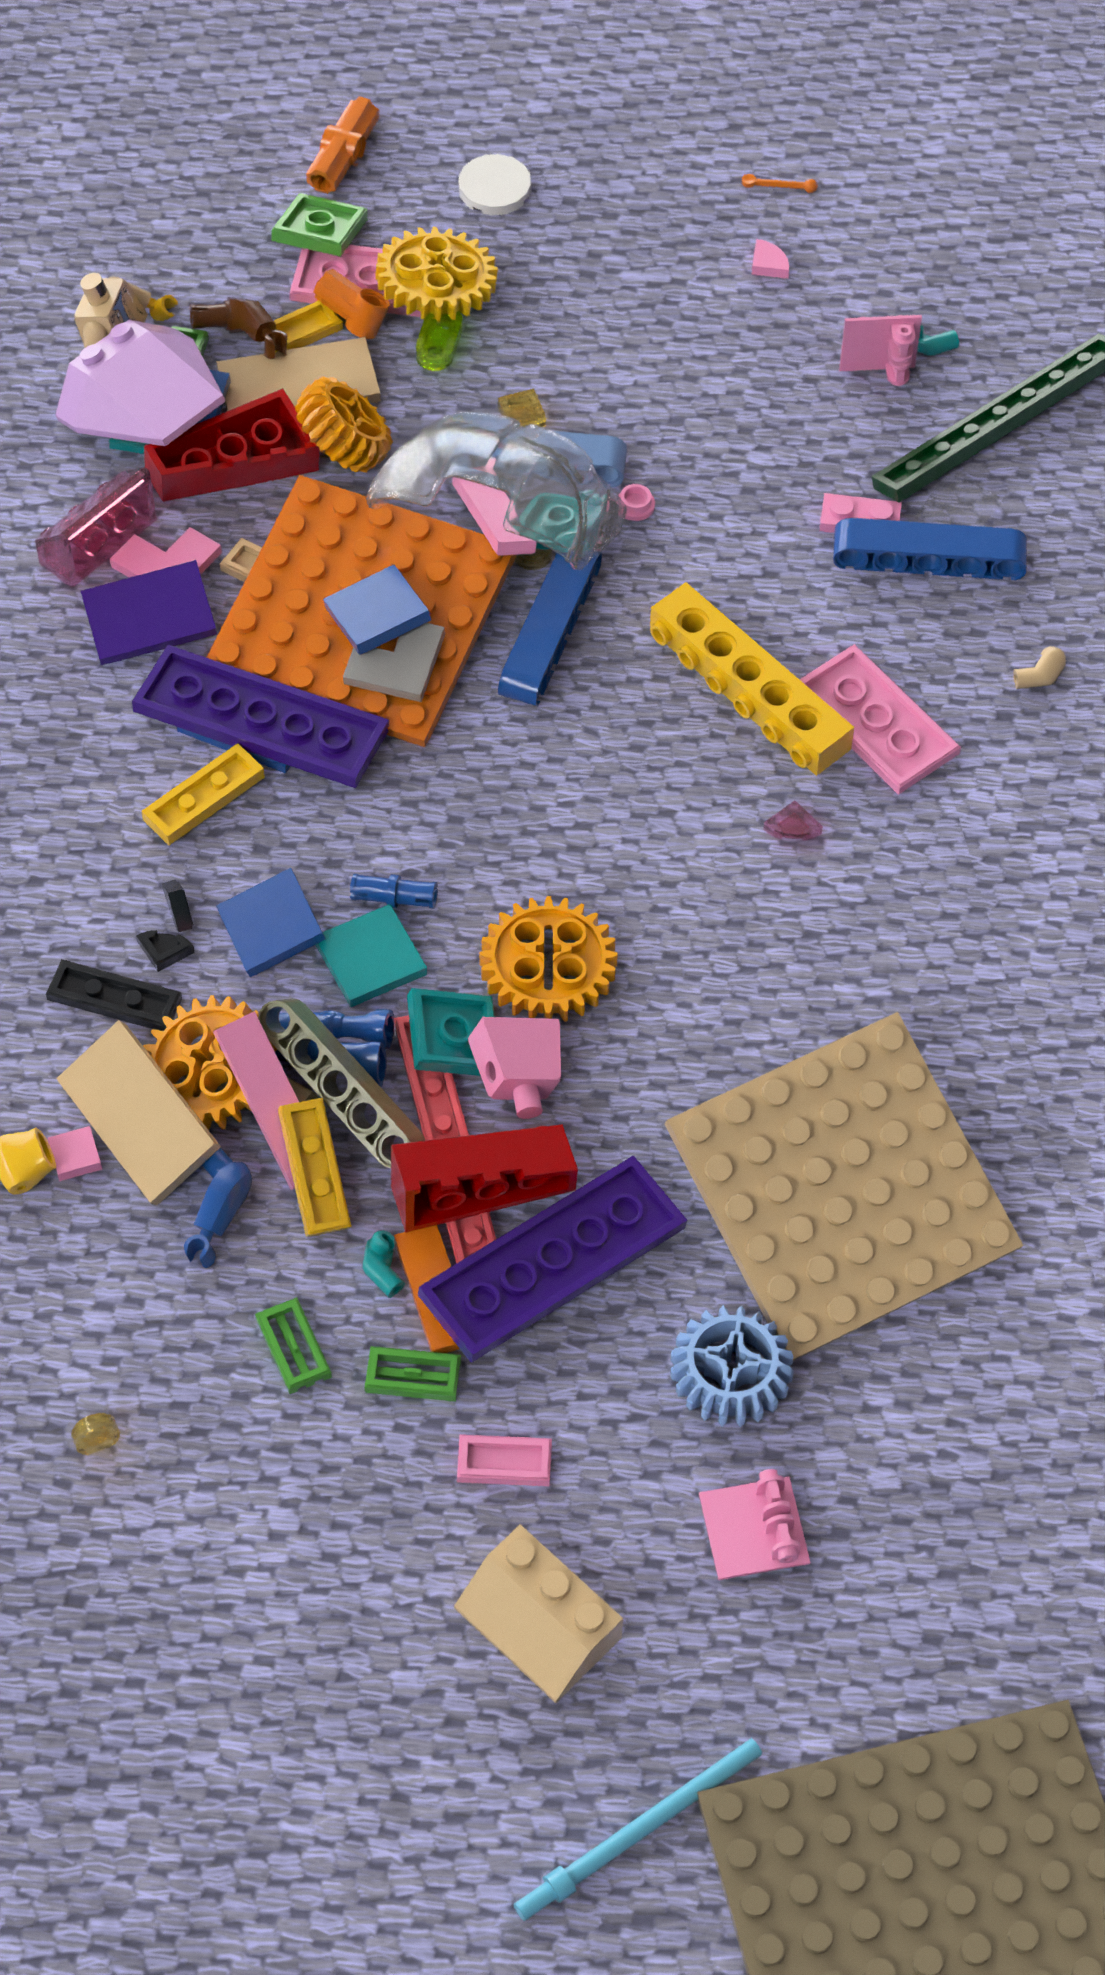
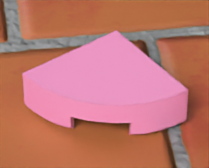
(769, 260)

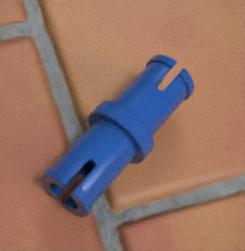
(393, 891)

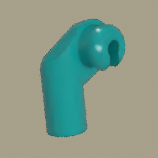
(938, 343)
(378, 1261)

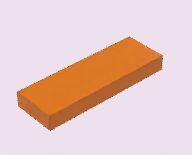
(422, 1259)

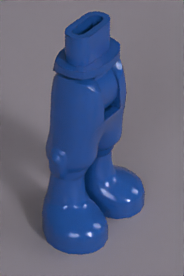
(374, 1028)

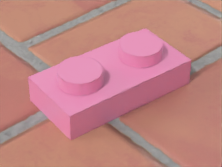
(840, 507)

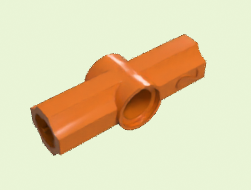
(342, 145)

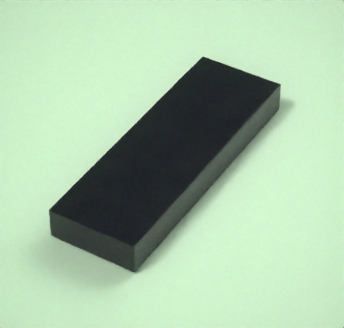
(113, 995)

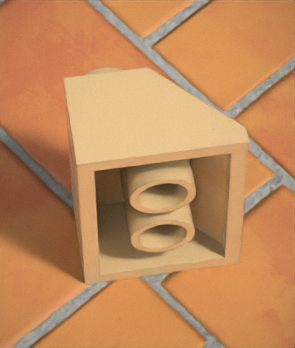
(539, 1613)

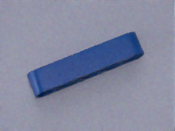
(930, 548)
(545, 628)

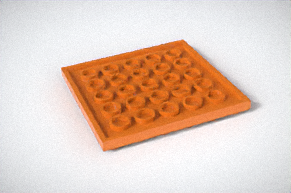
(329, 542)

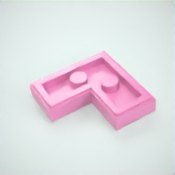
(142, 557)

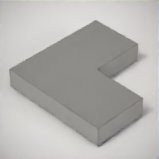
(400, 672)

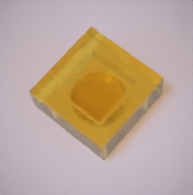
(523, 407)

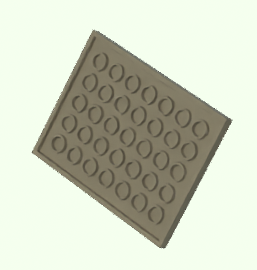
(921, 1856)

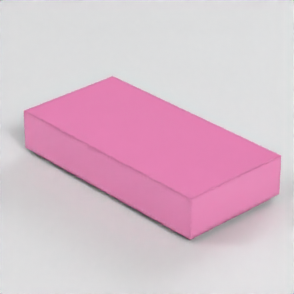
(504, 1460)

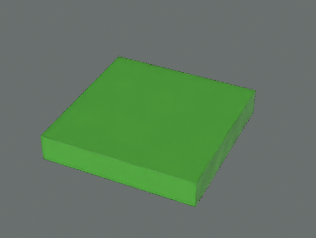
(319, 224)

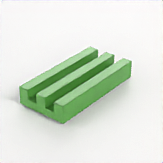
(307, 1377)
(409, 1389)

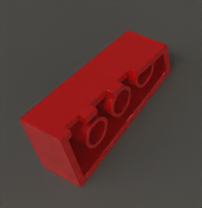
(234, 450)
(479, 1173)

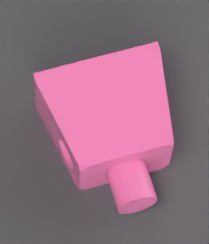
(518, 1060)

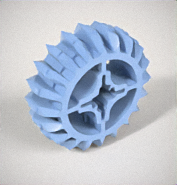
(771, 1371)

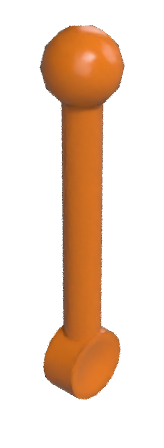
(750, 180)

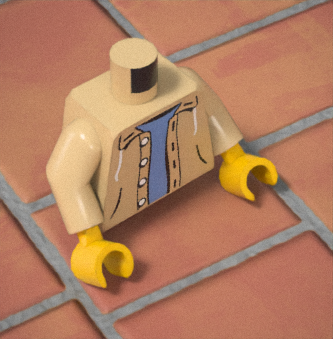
(113, 302)

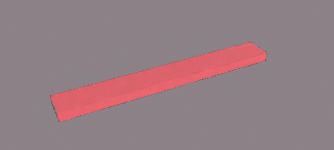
(441, 1118)

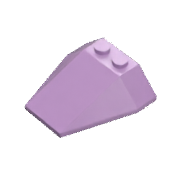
(138, 386)

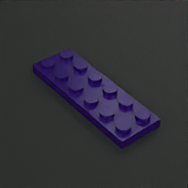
(261, 716)
(551, 1258)

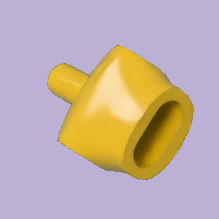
(24, 1160)

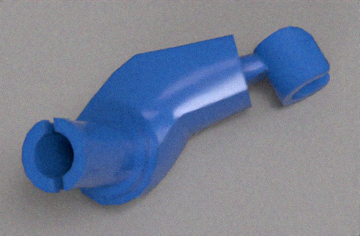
(220, 1204)

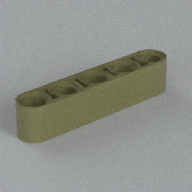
(323, 1073)

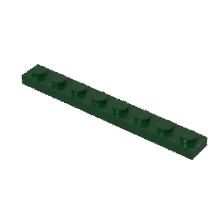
(992, 421)

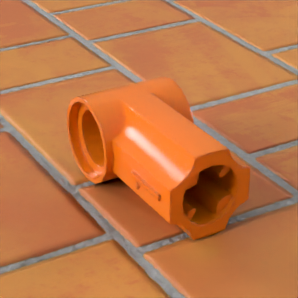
(361, 308)

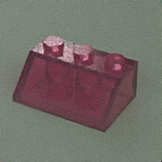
(98, 526)

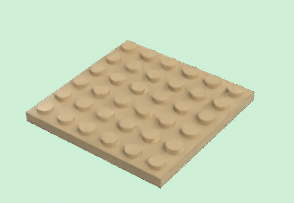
(843, 1185)

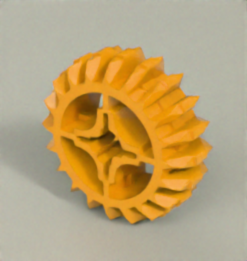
(343, 424)

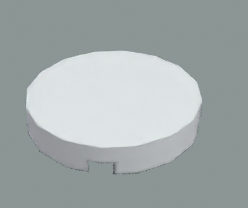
(494, 184)

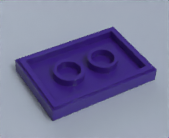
(148, 612)

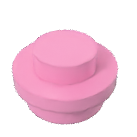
(638, 501)

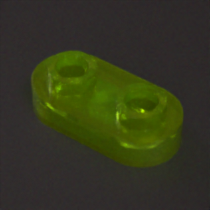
(439, 341)

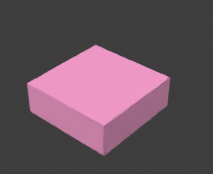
(75, 1153)

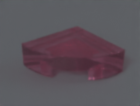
(793, 823)

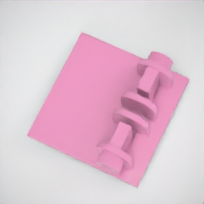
(881, 344)
(754, 1527)

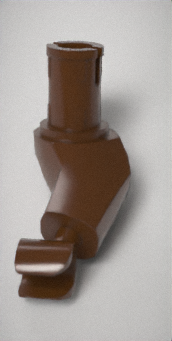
(241, 316)

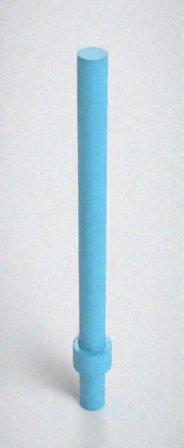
(562, 1881)

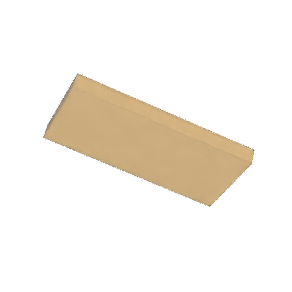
(260, 376)
(138, 1113)

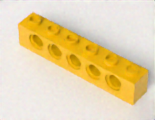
(751, 679)

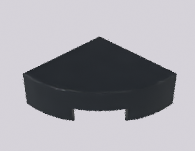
(178, 905)
(164, 948)

